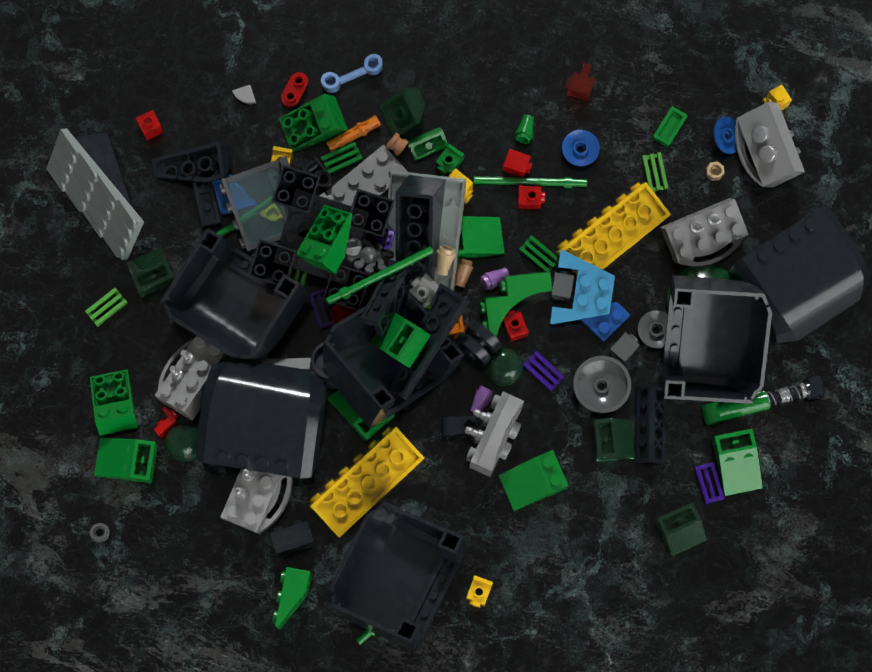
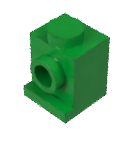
(456, 157)

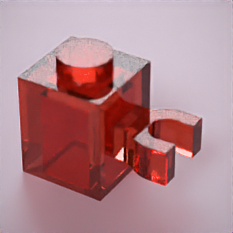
(580, 84)

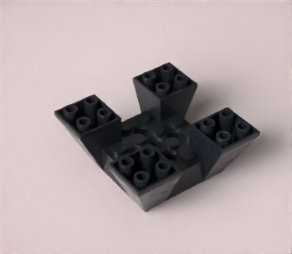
(297, 191)

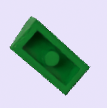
(427, 144)

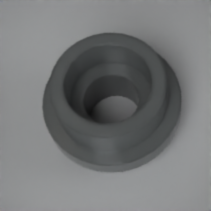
(99, 526)

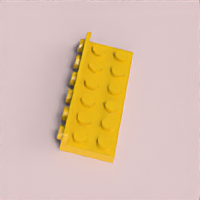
(617, 227)
(366, 481)

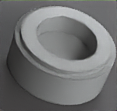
(354, 246)

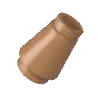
(463, 272)

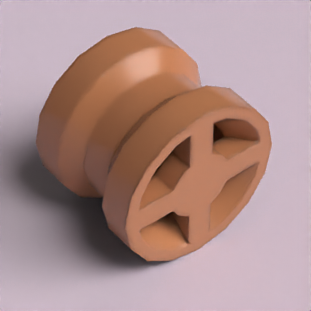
(396, 144)

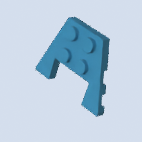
(591, 294)

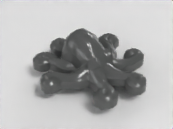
(370, 257)

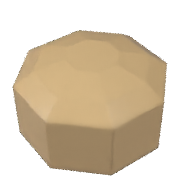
(714, 171)

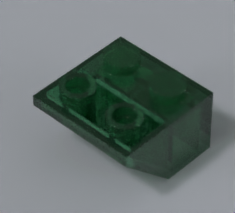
(150, 272)
(613, 439)
(681, 529)

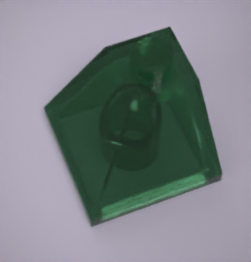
(403, 110)

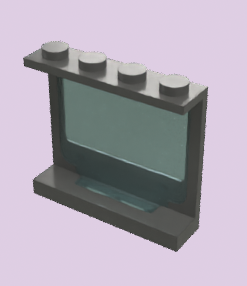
(251, 204)

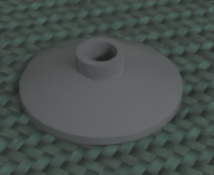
(652, 320)

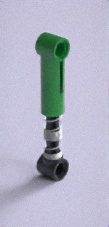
(721, 411)

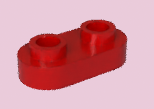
(294, 89)

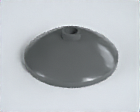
(603, 371)

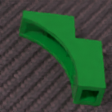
(514, 290)

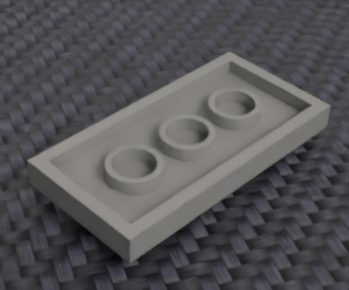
(370, 176)

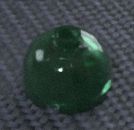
(504, 367)
(182, 442)

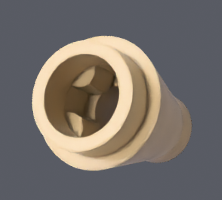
(445, 257)

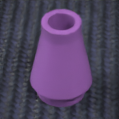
(491, 279)
(482, 398)

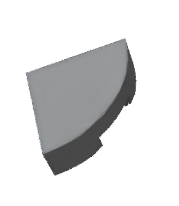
(245, 95)

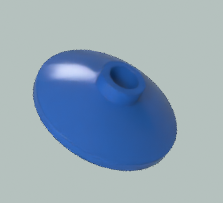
(725, 135)
(581, 139)

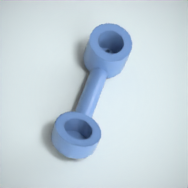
(331, 81)

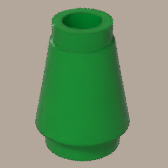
(525, 130)

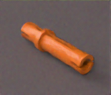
(354, 133)

